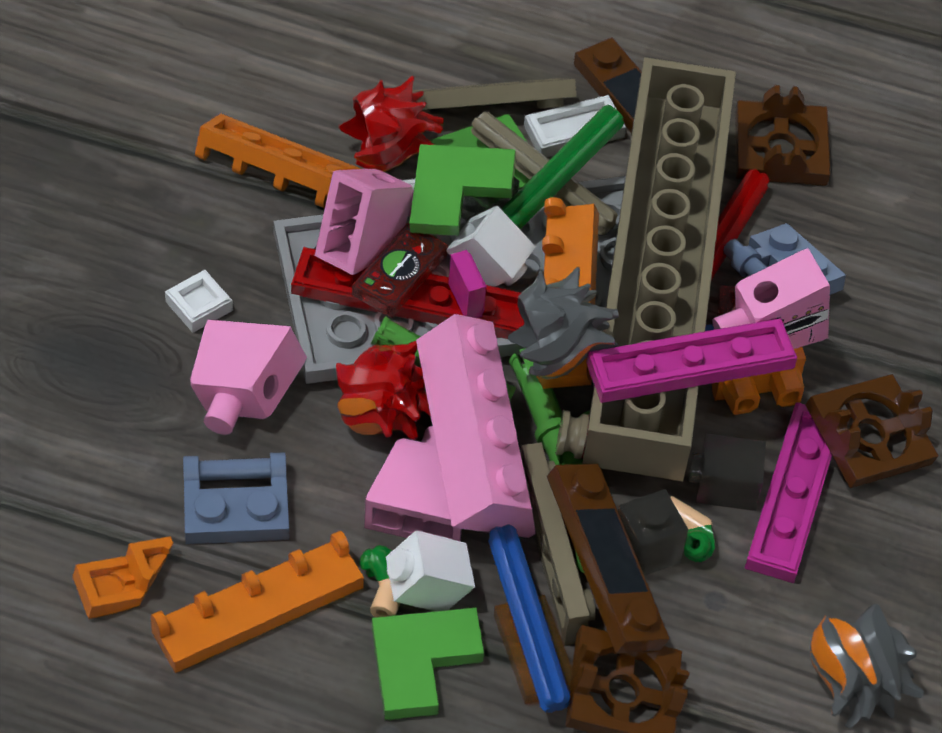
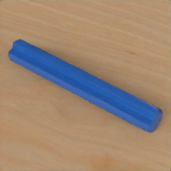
(529, 619)

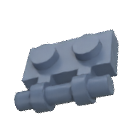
(775, 245)

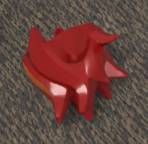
(389, 125)
(382, 391)

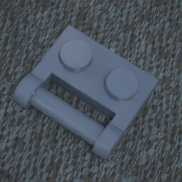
(235, 513)

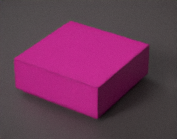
(467, 284)

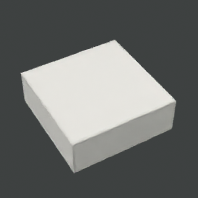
(198, 300)

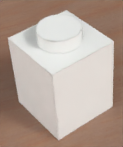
(495, 246)
(430, 571)

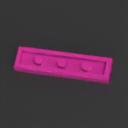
(691, 360)
(790, 500)

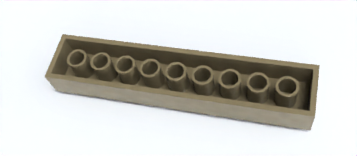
(664, 256)

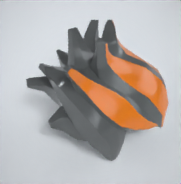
(561, 325)
(863, 664)

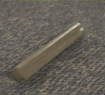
(530, 161)

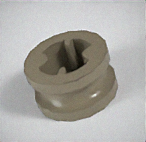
(572, 434)

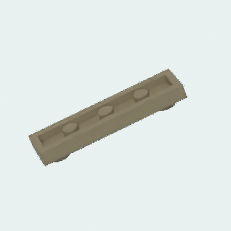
(547, 92)
(570, 601)

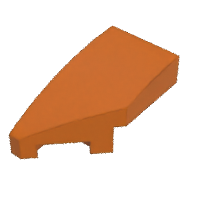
(121, 581)

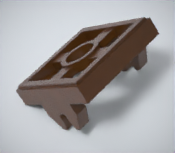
(780, 166)
(844, 442)
(589, 717)

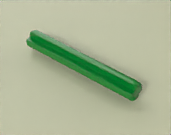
(563, 165)

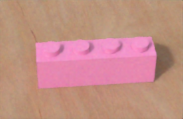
(474, 427)

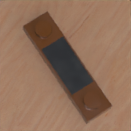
(611, 74)
(607, 558)

